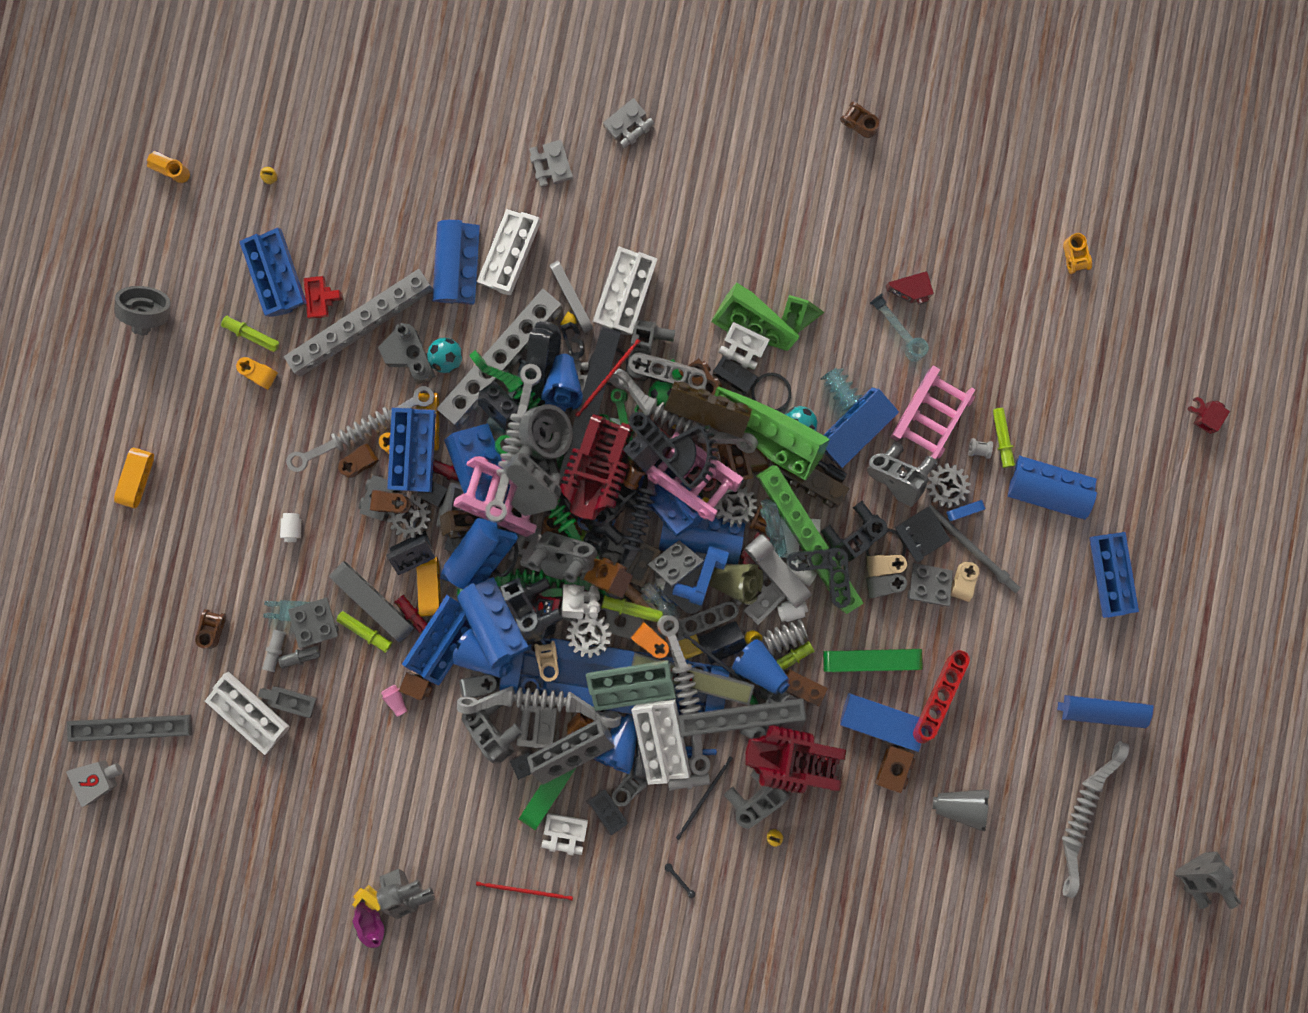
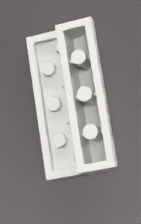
(509, 251)
(624, 290)
(246, 713)
(661, 741)

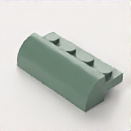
(631, 685)

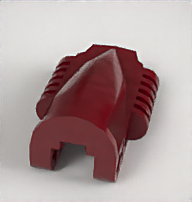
(597, 468)
(793, 761)

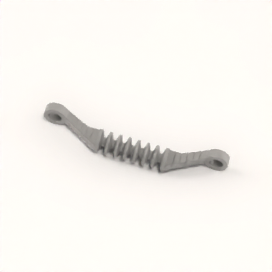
(650, 406)
(345, 438)
(514, 442)
(682, 667)
(506, 697)
(1071, 844)

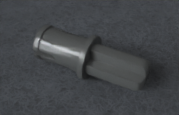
(299, 657)

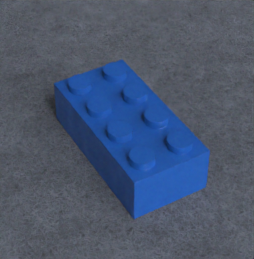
(465, 446)

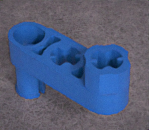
(714, 558)

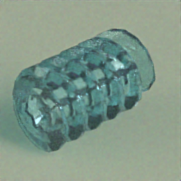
(841, 388)

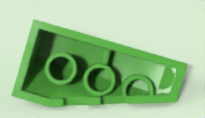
(750, 312)

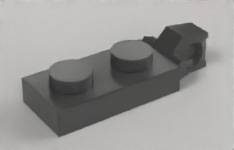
(289, 701)

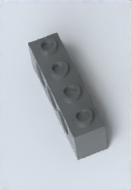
(627, 631)
(570, 752)

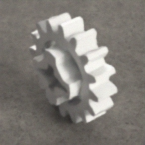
(596, 636)

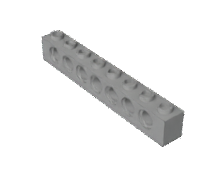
(542, 301)
(358, 323)

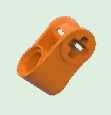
(648, 638)

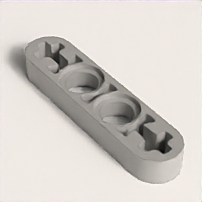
(571, 296)

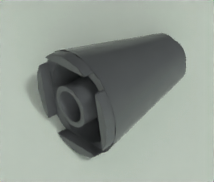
(964, 807)

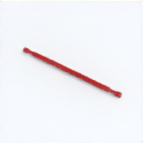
(607, 378)
(524, 890)

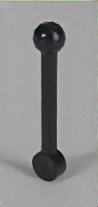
(669, 868)

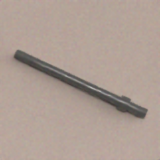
(1001, 575)

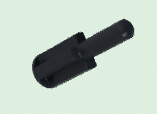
(833, 471)
(639, 771)

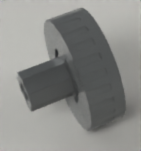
(148, 306)
(537, 434)

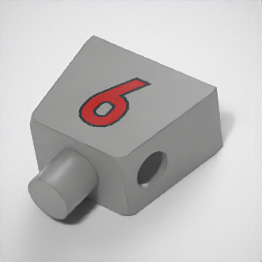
(93, 781)

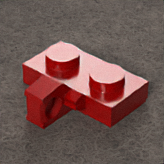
(319, 297)

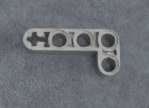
(668, 366)
(777, 571)

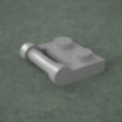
(543, 729)

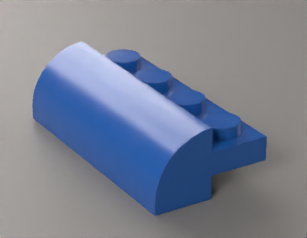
(455, 262)
(273, 272)
(411, 449)
(1053, 487)
(672, 510)
(708, 534)
(478, 553)
(1114, 574)
(492, 622)
(435, 647)
(1106, 711)

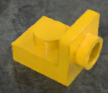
(369, 896)

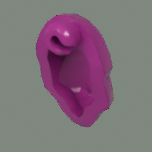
(368, 925)

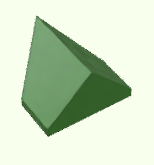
(800, 313)

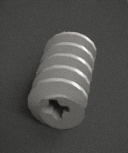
(785, 637)

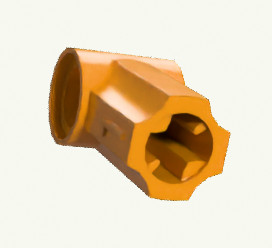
(168, 167)

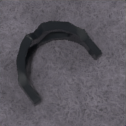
(576, 355)

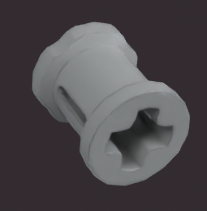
(980, 448)

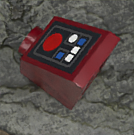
(912, 288)
(547, 604)

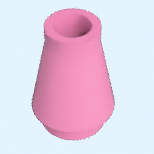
(394, 700)

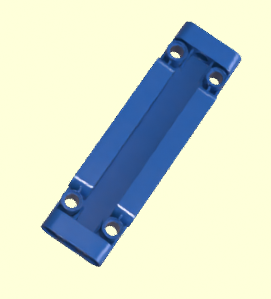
(575, 667)

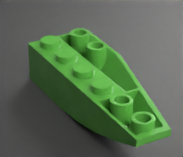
(782, 437)

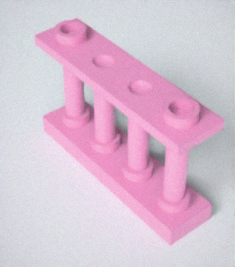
(922, 396)
(727, 477)
(470, 504)

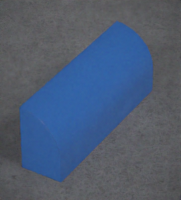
(859, 426)
(880, 721)

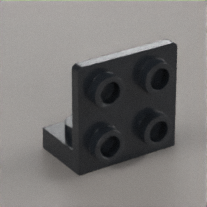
(922, 534)
(411, 553)

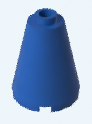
(563, 384)
(472, 657)
(761, 668)
(625, 740)

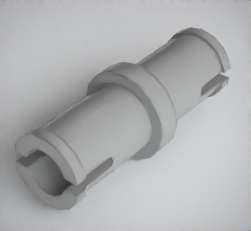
(274, 650)
(692, 781)

